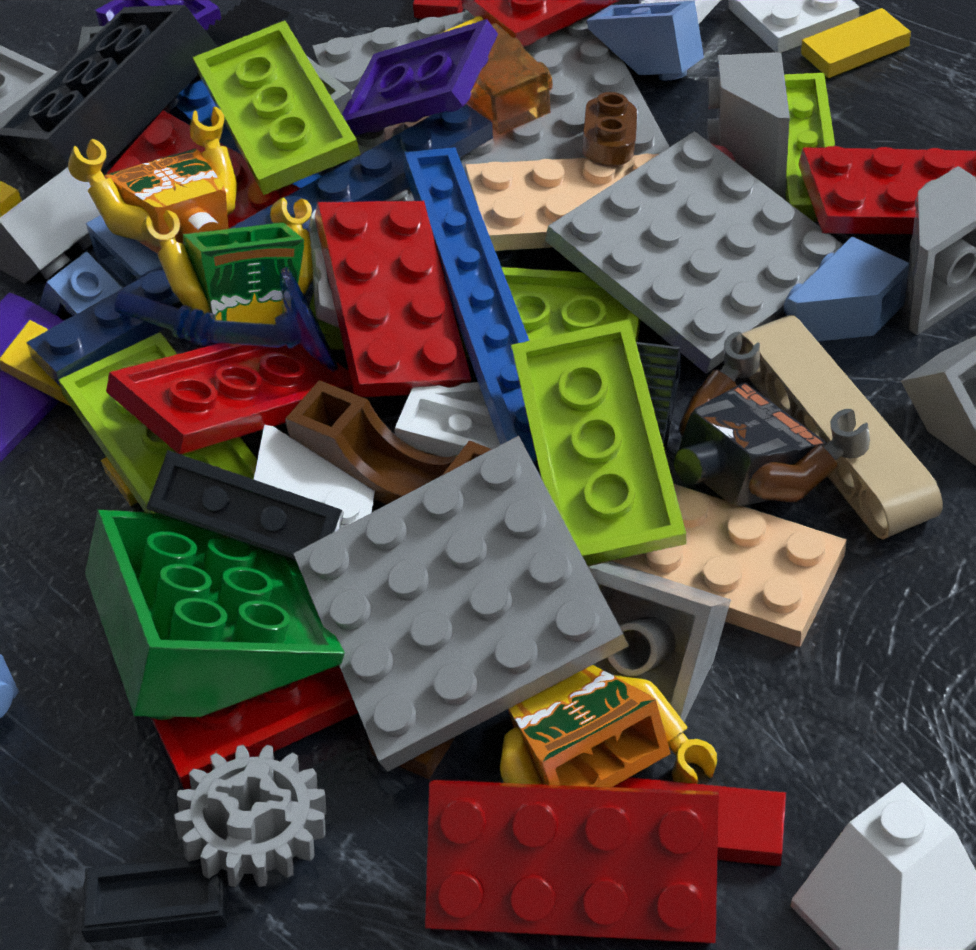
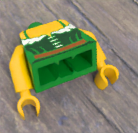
(237, 268)

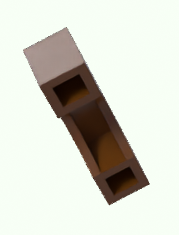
(357, 442)

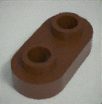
(609, 129)

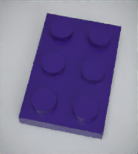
(420, 78)

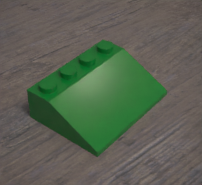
(200, 615)

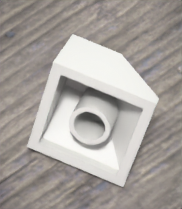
(893, 882)

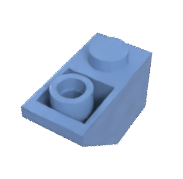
(850, 292)

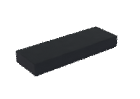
(240, 507)

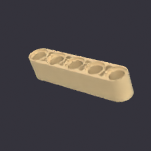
(798, 375)

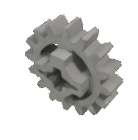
(257, 814)

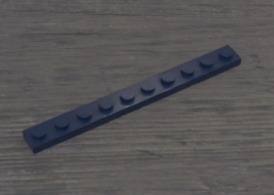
(367, 178)

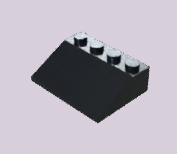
(111, 87)

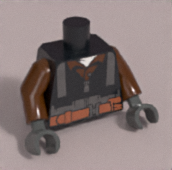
(751, 446)

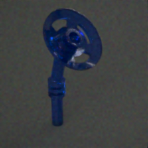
(292, 327)

